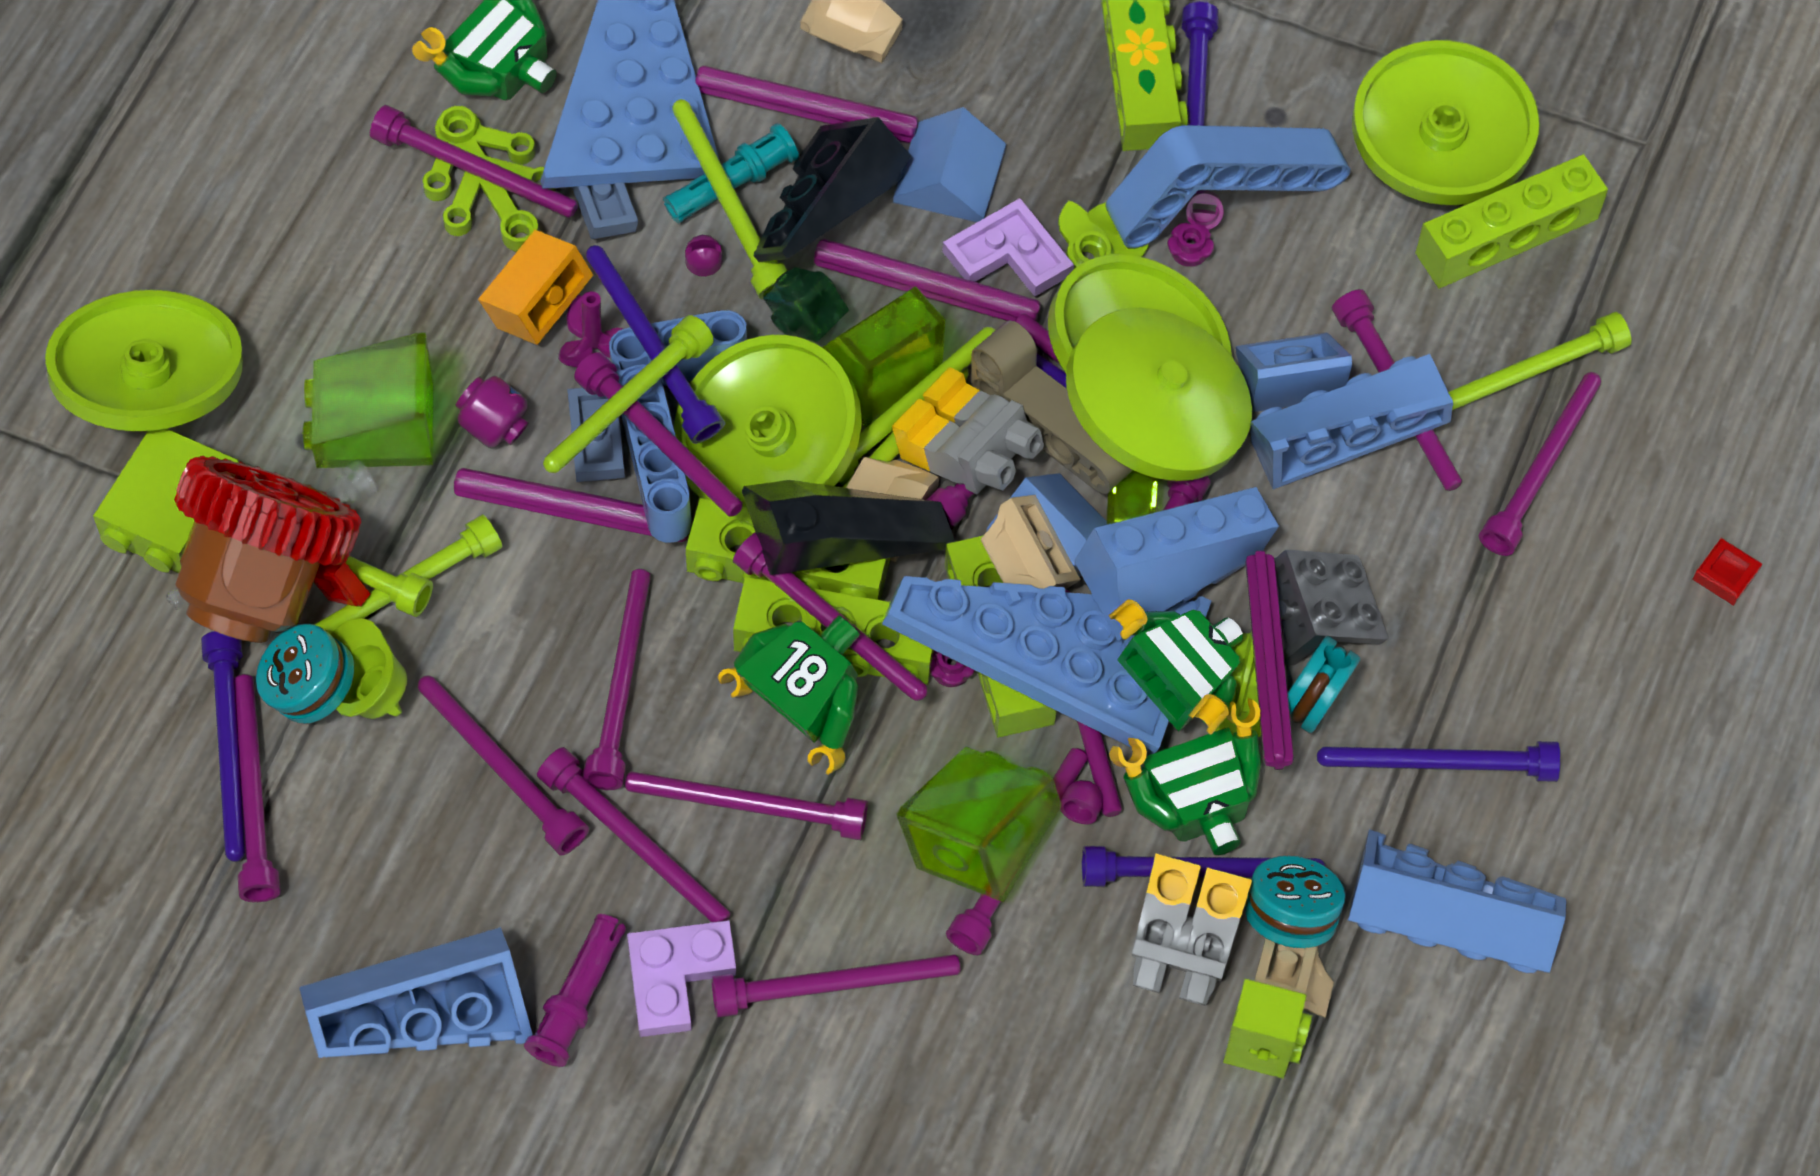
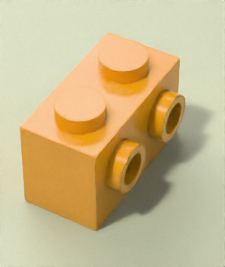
(536, 287)

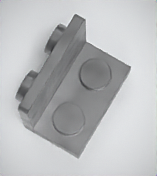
(1322, 598)

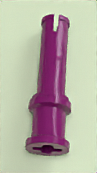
(567, 1009)

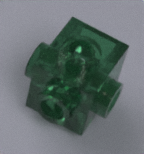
(805, 304)

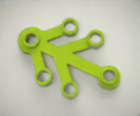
(512, 220)

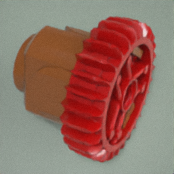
(255, 546)

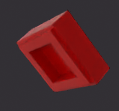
(1727, 571)
(341, 585)

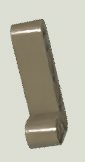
(1008, 368)

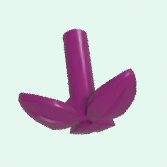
(585, 322)

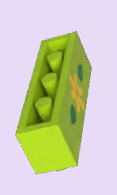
(1143, 70)

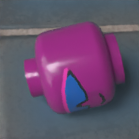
(492, 411)

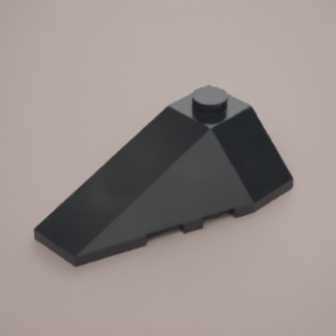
(836, 177)
(833, 526)

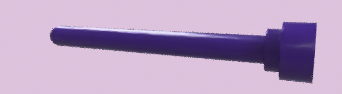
(1199, 24)
(699, 418)
(222, 657)
(1537, 760)
(1104, 866)

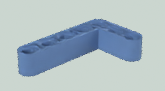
(1220, 159)
(658, 478)

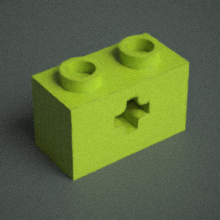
(1267, 1029)

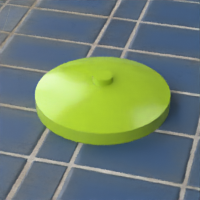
(1445, 122)
(1123, 283)
(144, 360)
(1158, 394)
(784, 414)

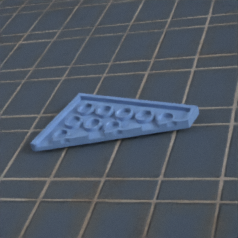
(622, 99)
(1037, 643)

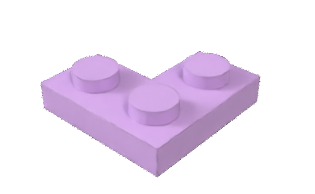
(1012, 238)
(666, 961)

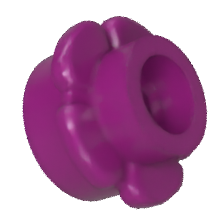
(1190, 254)
(948, 674)

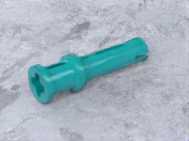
(747, 165)

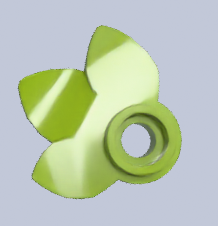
(1091, 233)

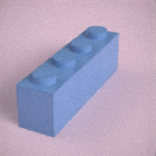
(1351, 420)
(1173, 551)
(1455, 907)
(421, 1001)

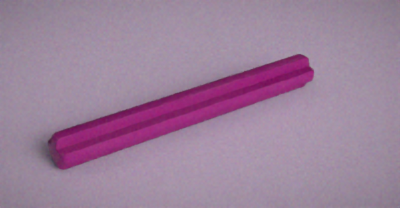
(799, 101)
(930, 282)
(551, 500)
(1269, 660)

